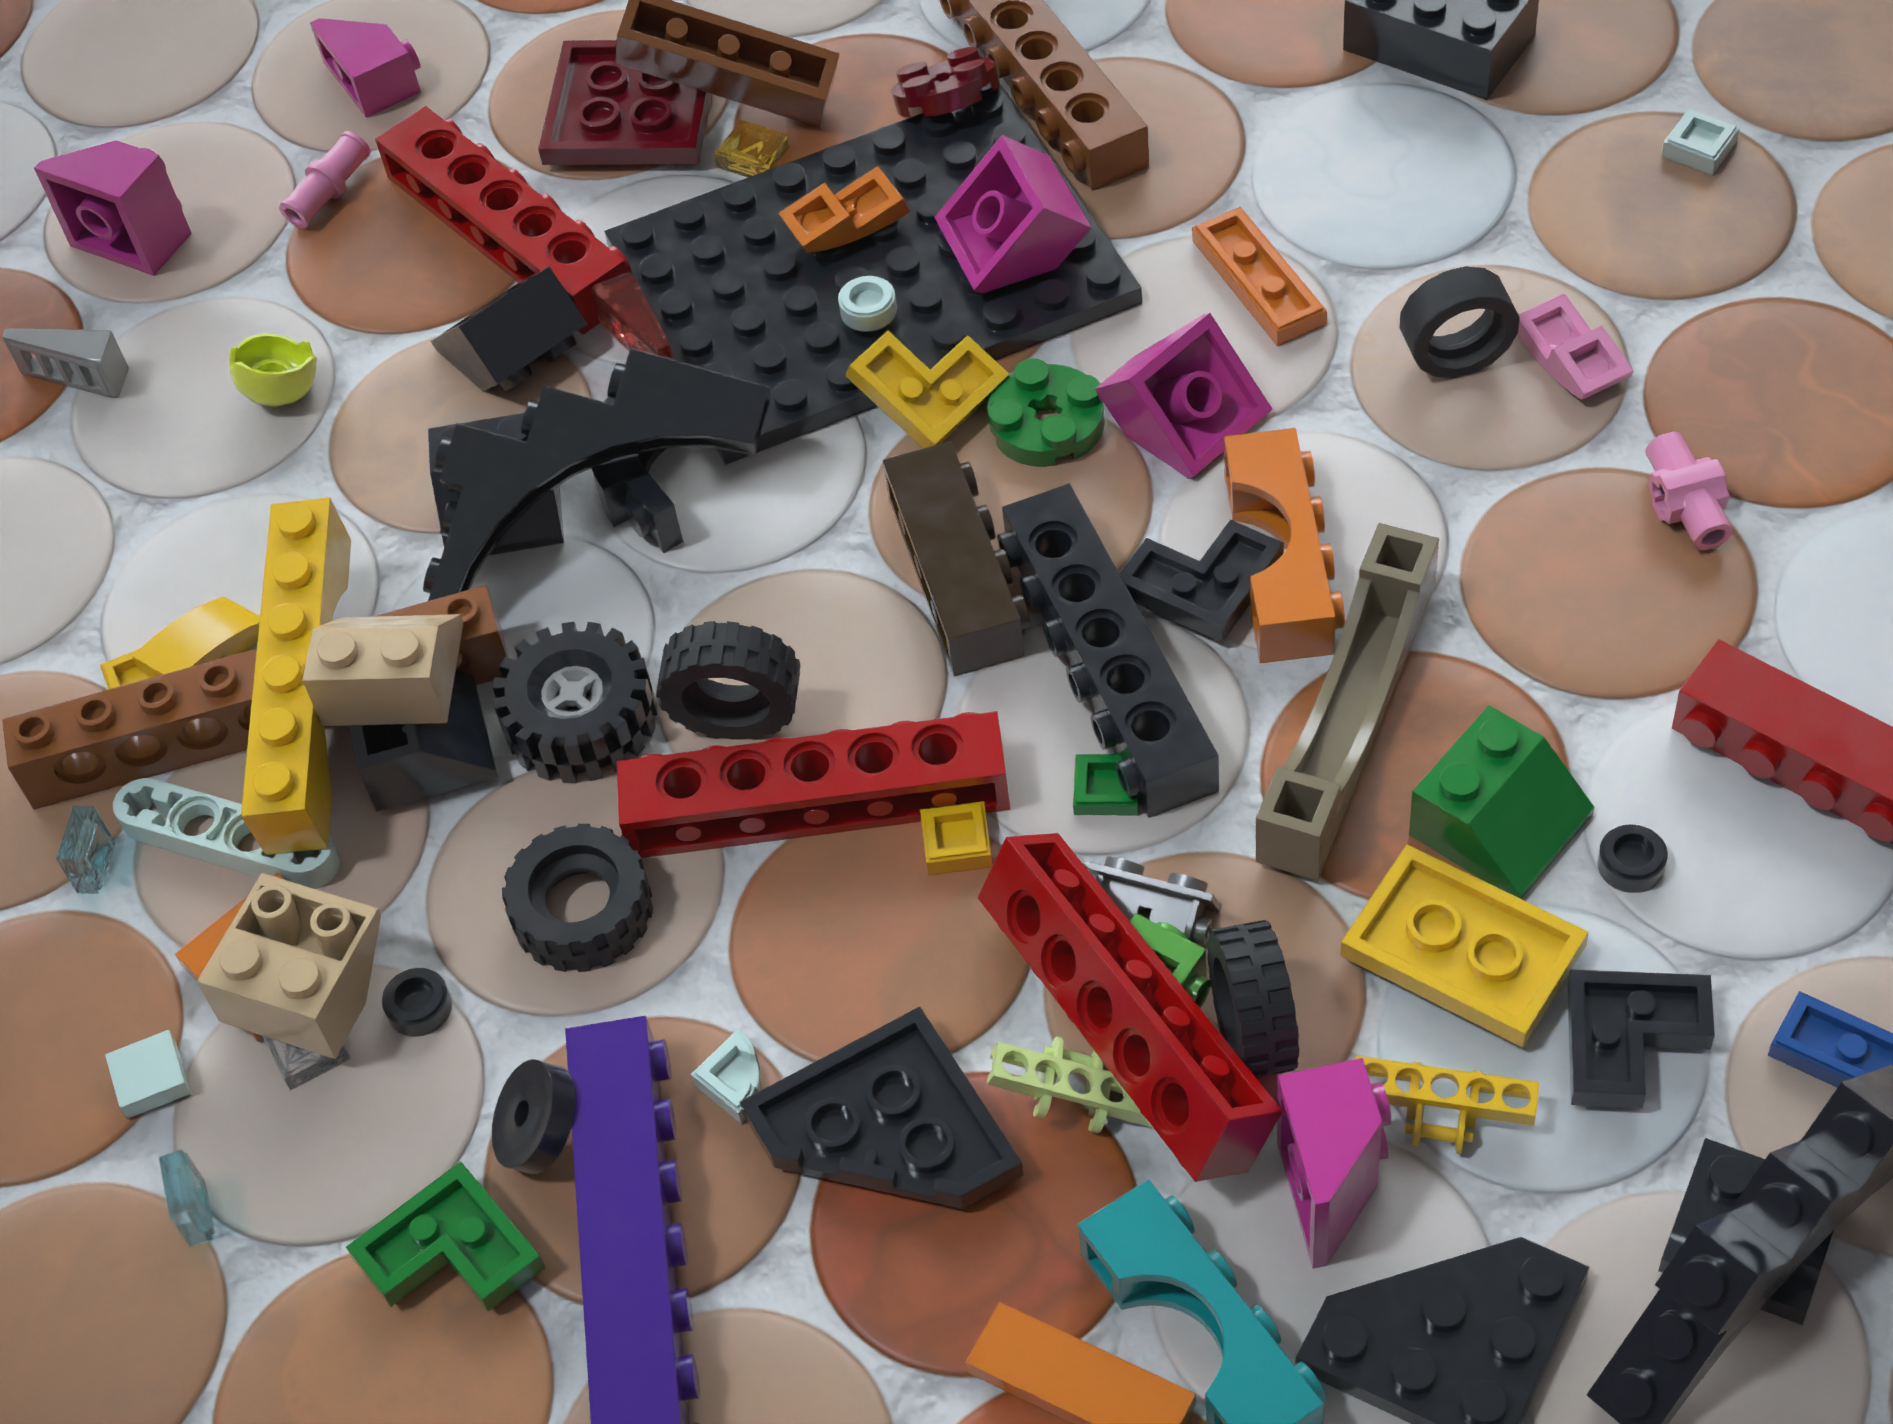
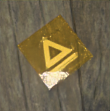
(751, 149)

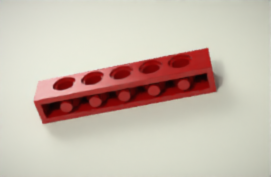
(496, 208)
(790, 807)
(1129, 1007)

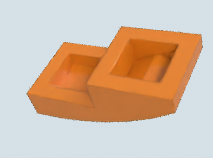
(858, 210)

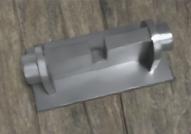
(1175, 902)

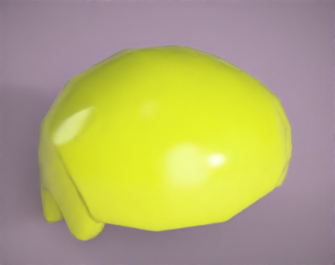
(272, 369)

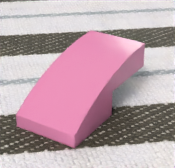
(1569, 350)

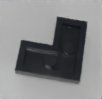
(1202, 593)
(1618, 1016)

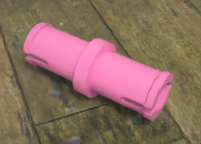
(325, 179)

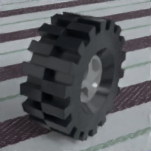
(581, 671)

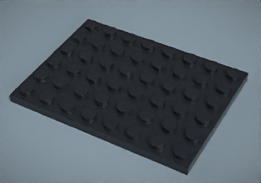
(761, 309)

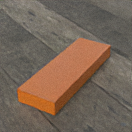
(1259, 276)
(1072, 1375)

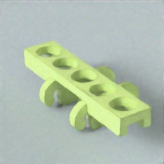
(1059, 1063)

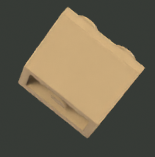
(294, 965)

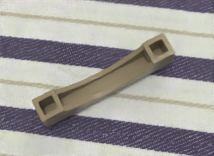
(1321, 773)

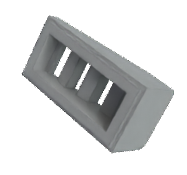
(70, 358)

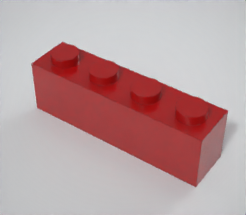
(1791, 736)

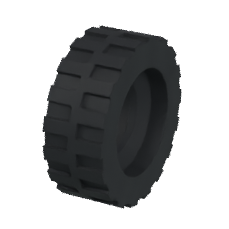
(735, 654)
(566, 854)
(1254, 997)

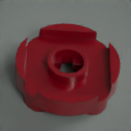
(944, 85)

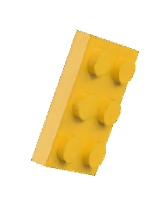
(1464, 945)

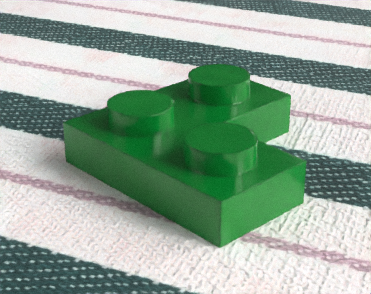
(442, 1225)

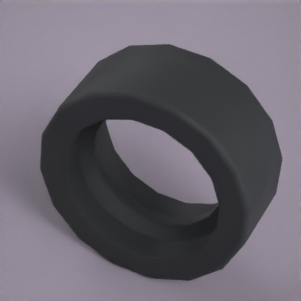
(1446, 297)

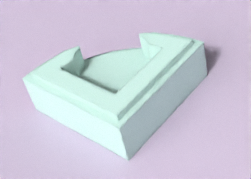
(730, 1075)

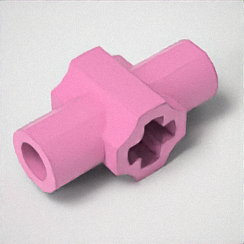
(1689, 490)

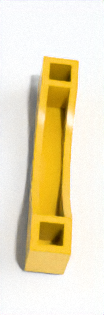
(286, 759)

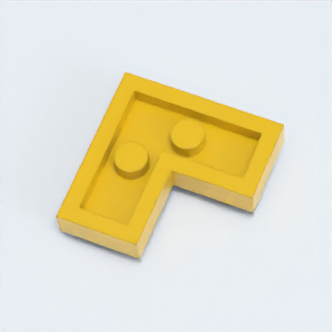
(921, 399)

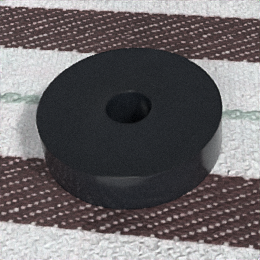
(533, 1116)

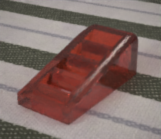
(628, 315)

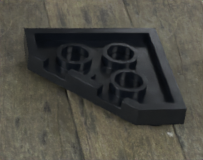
(887, 1119)
(1451, 1336)

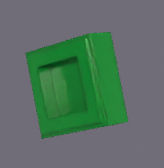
(1098, 787)

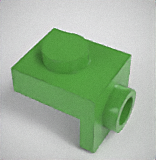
(1178, 954)

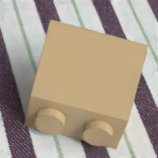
(383, 669)

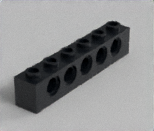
(1109, 652)

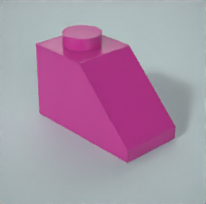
(368, 62)

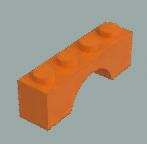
(1292, 598)

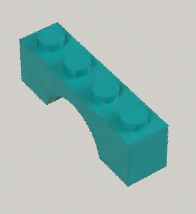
(1149, 1258)

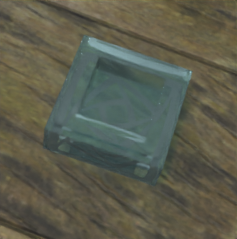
(85, 850)
(187, 1198)

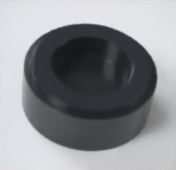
(1632, 858)
(417, 1002)

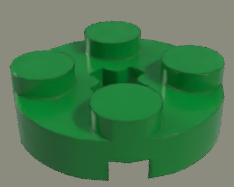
(1045, 387)

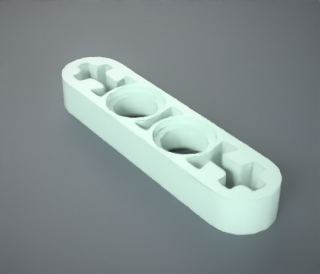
(220, 841)

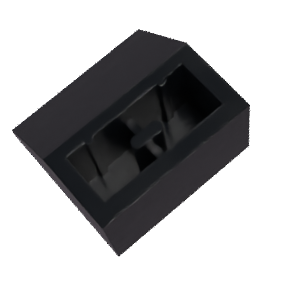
(428, 758)

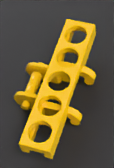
(1468, 1106)

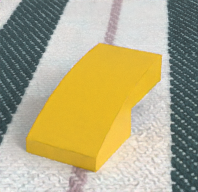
(198, 637)

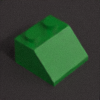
(1499, 804)

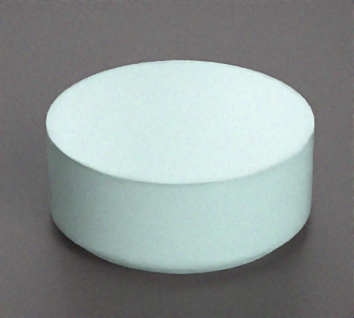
(867, 303)

